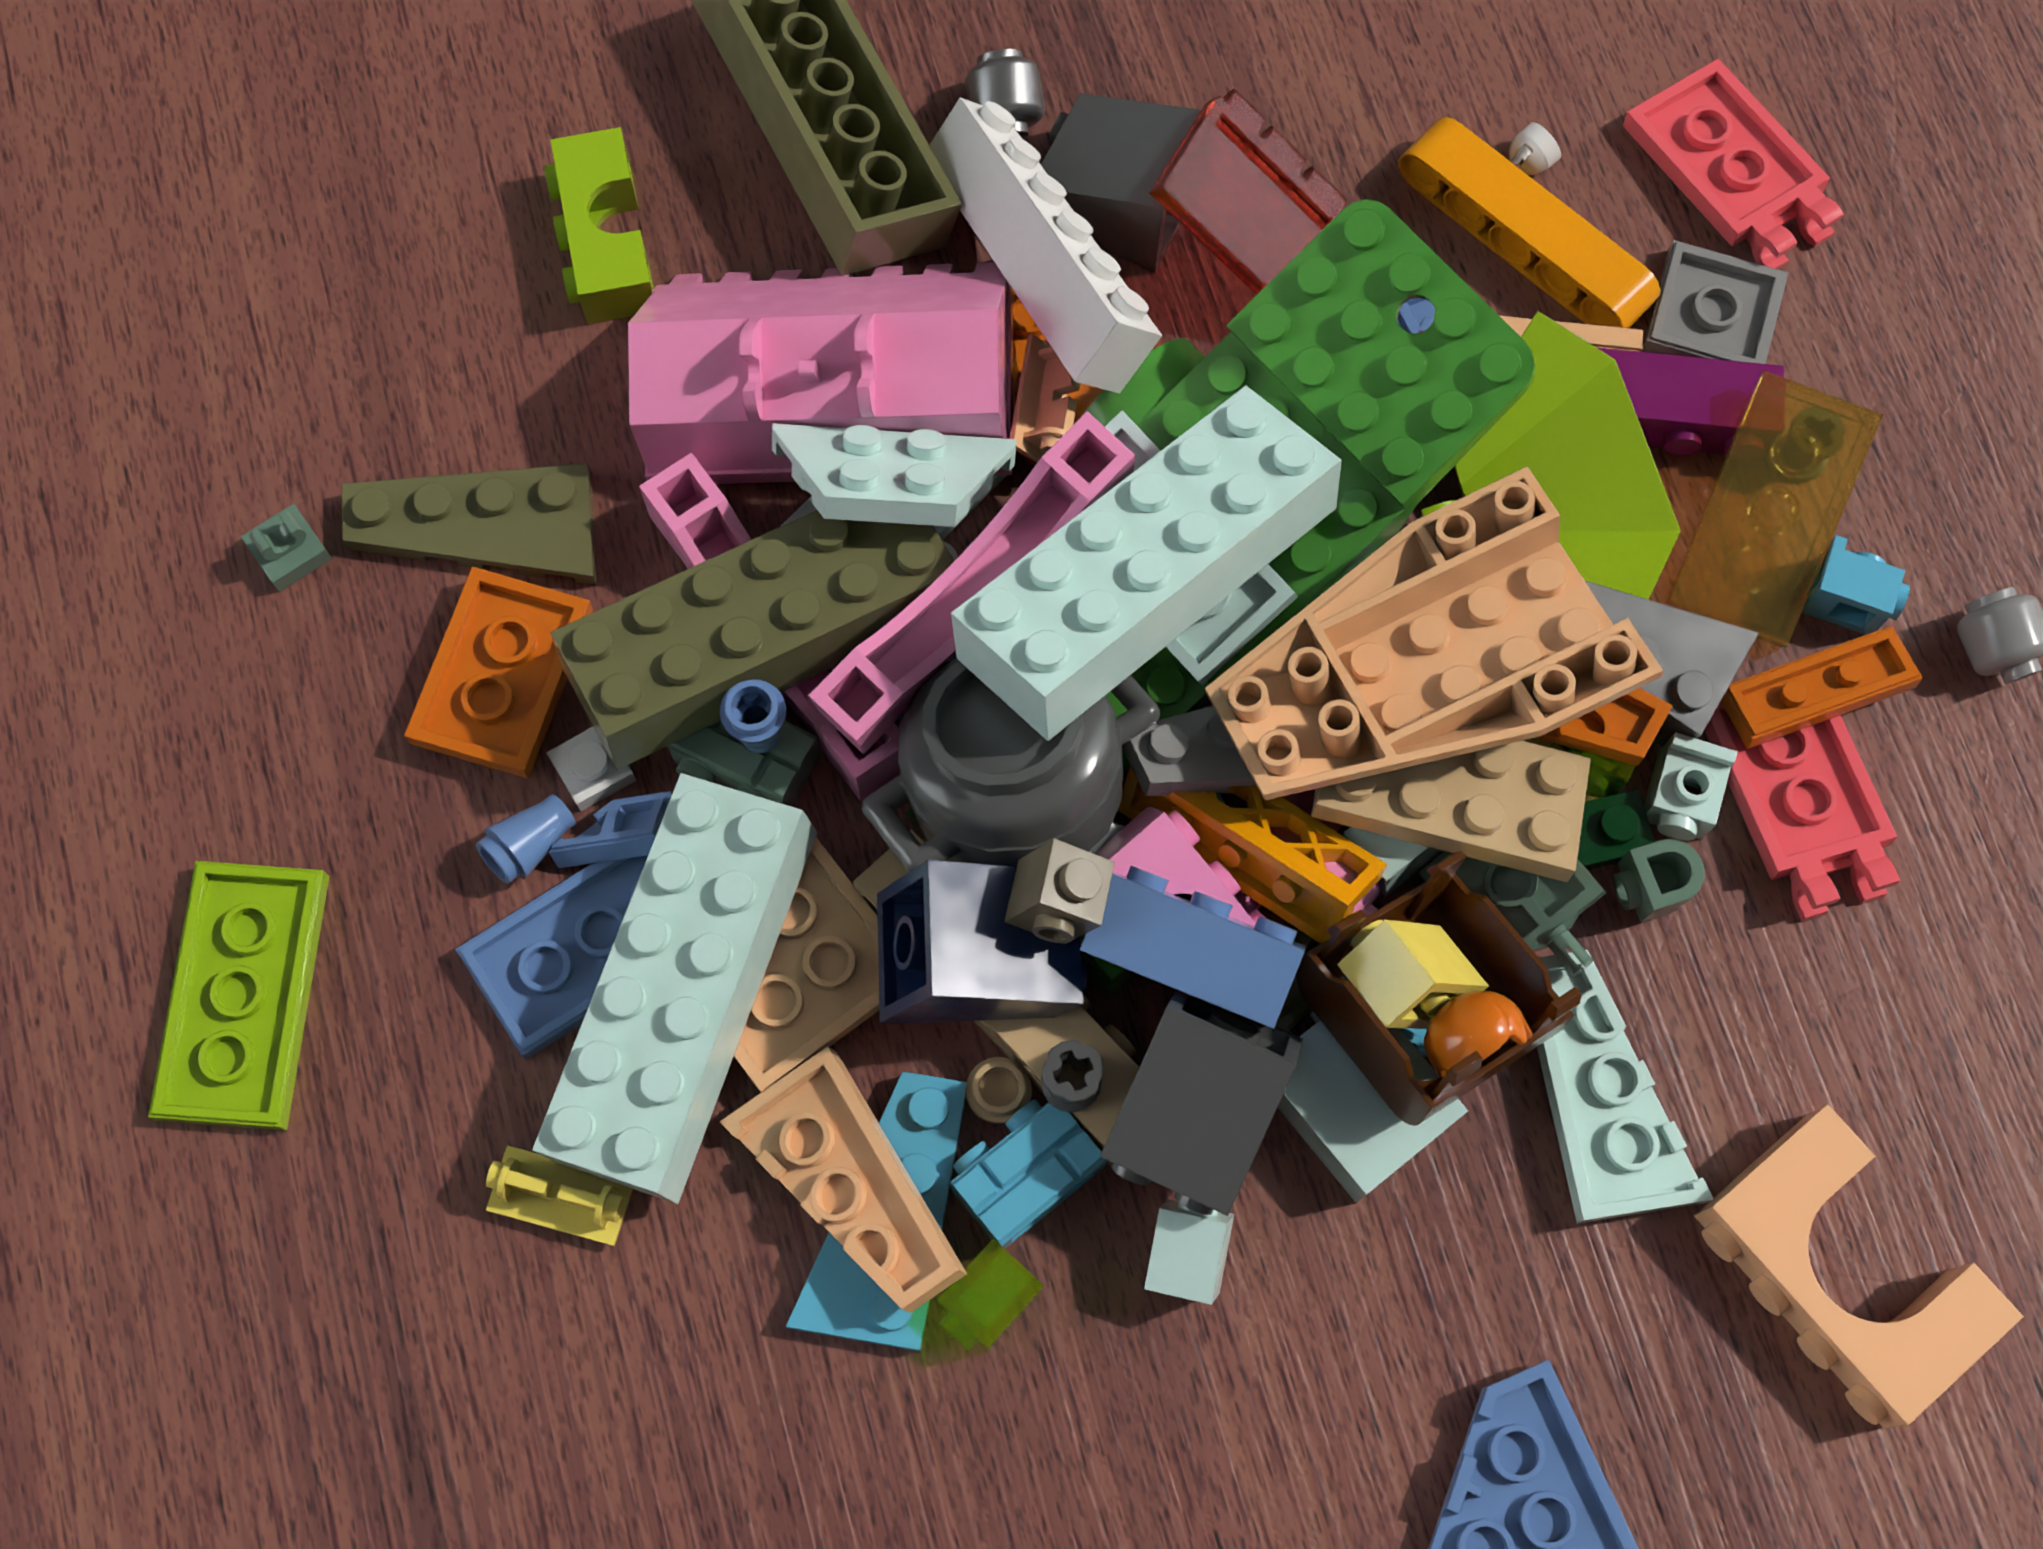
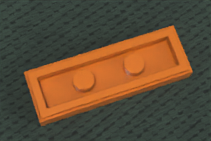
(1820, 687)

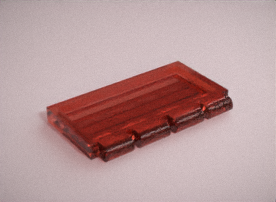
(1245, 191)

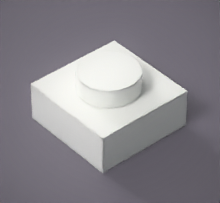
(588, 769)

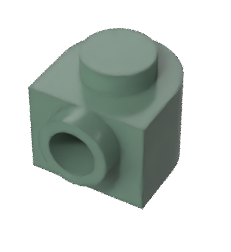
(1658, 878)

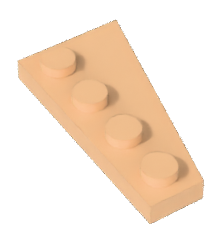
(840, 1166)

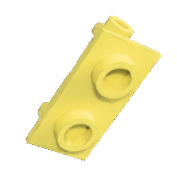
(556, 1196)

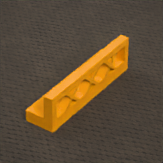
(1276, 874)

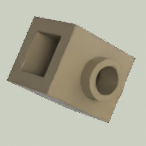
(1059, 892)

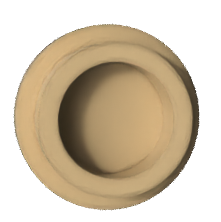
(998, 1089)

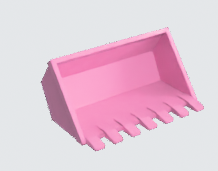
(826, 351)

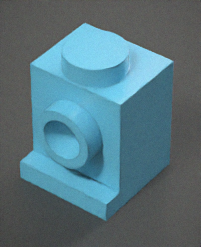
(1856, 589)

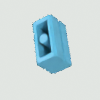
(1025, 1172)

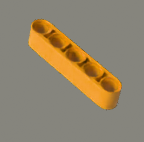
(1528, 226)

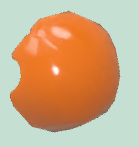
(1470, 1024)

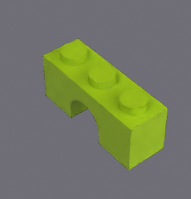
(594, 183)

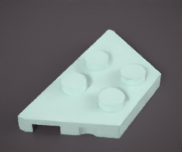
(892, 474)

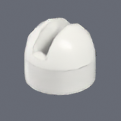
(1535, 148)

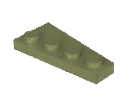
(503, 519)

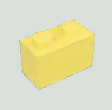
(1408, 971)

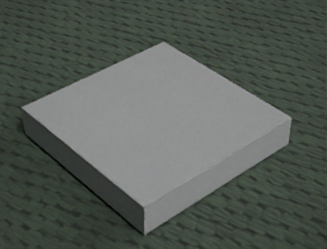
(1714, 306)

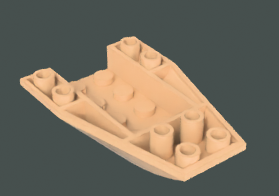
(1432, 650)

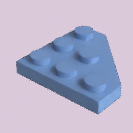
(1528, 1475)

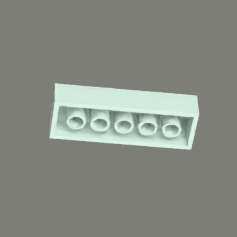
(1145, 561)
(677, 988)

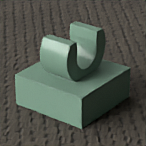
(286, 547)

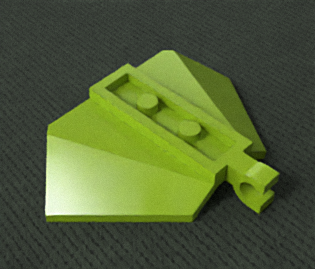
(1588, 457)

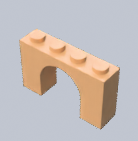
(1890, 1366)

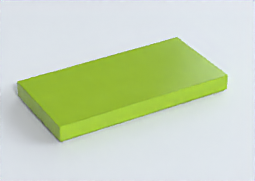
(239, 996)

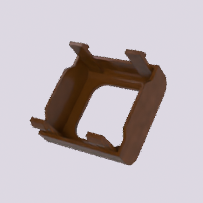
(1489, 946)

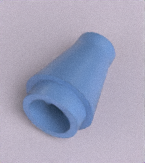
(754, 714)
(522, 840)

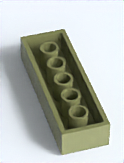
(836, 127)
(758, 612)

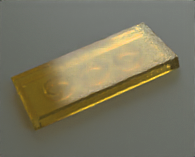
(1774, 508)

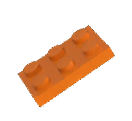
(496, 674)

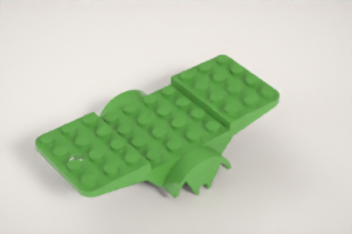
(1340, 367)

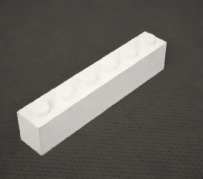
(1044, 247)

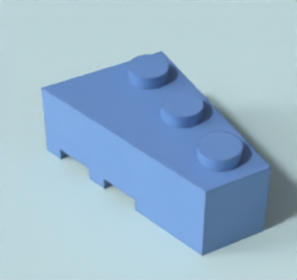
(1196, 946)

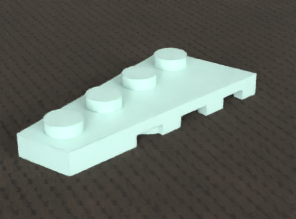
(1607, 1119)

